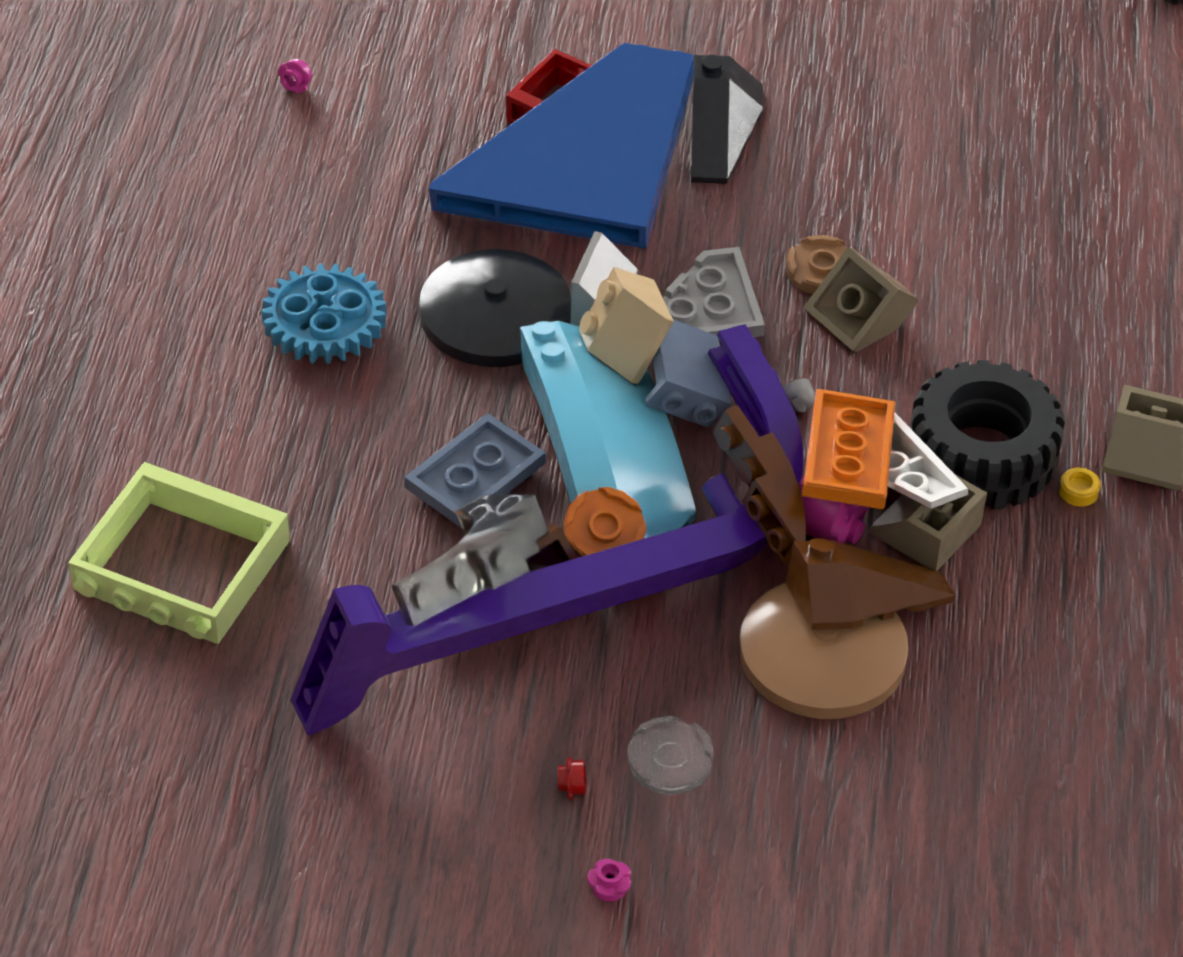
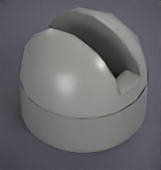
(800, 394)

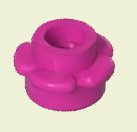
(297, 69)
(606, 888)

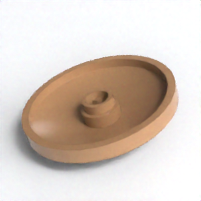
(820, 670)

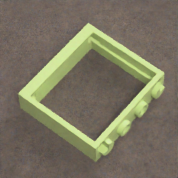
(194, 501)

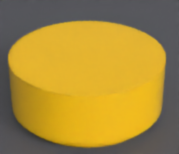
(1079, 487)

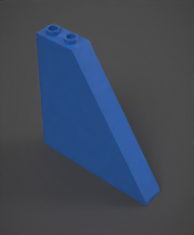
(583, 155)

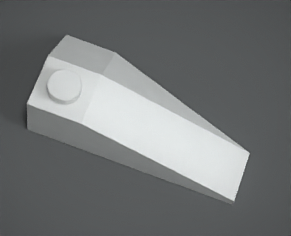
(918, 471)

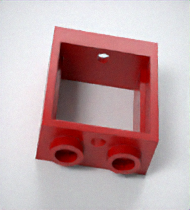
(552, 70)

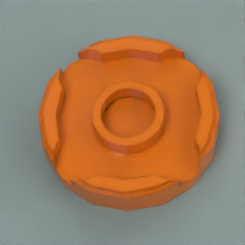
(603, 521)

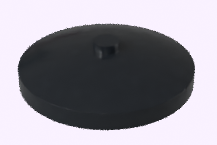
(483, 298)

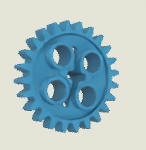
(324, 313)

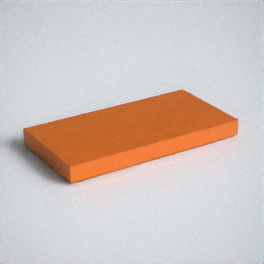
(849, 449)

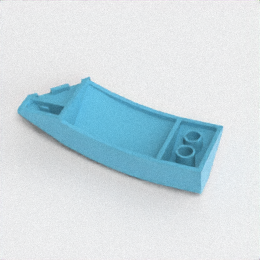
(605, 428)

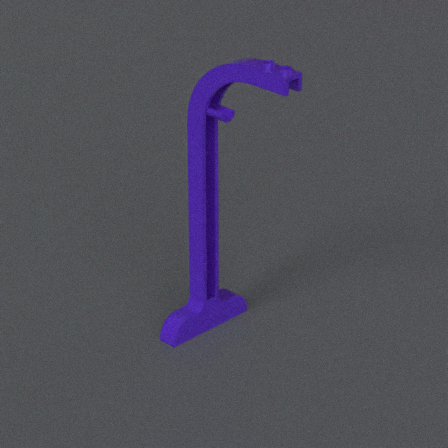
(362, 644)

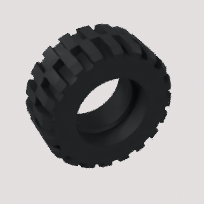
(997, 400)

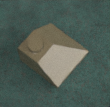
(860, 301)

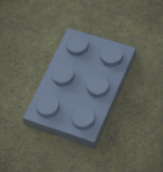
(474, 464)

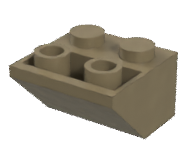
(1147, 439)
(929, 533)

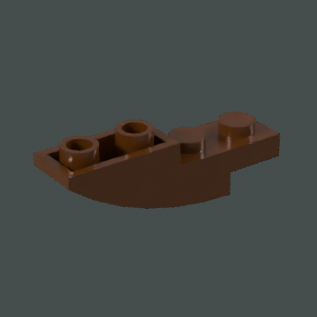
(773, 490)

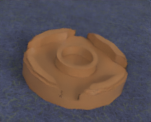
(813, 260)

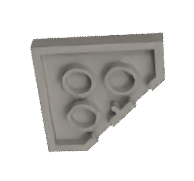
(715, 294)

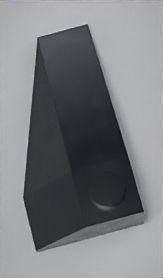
(723, 116)

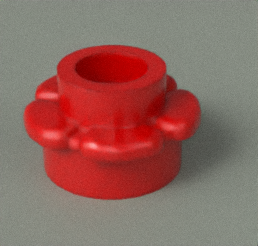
(572, 777)

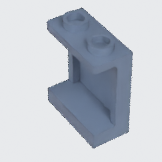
(687, 377)

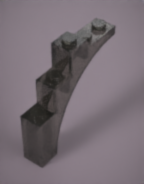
(497, 540)

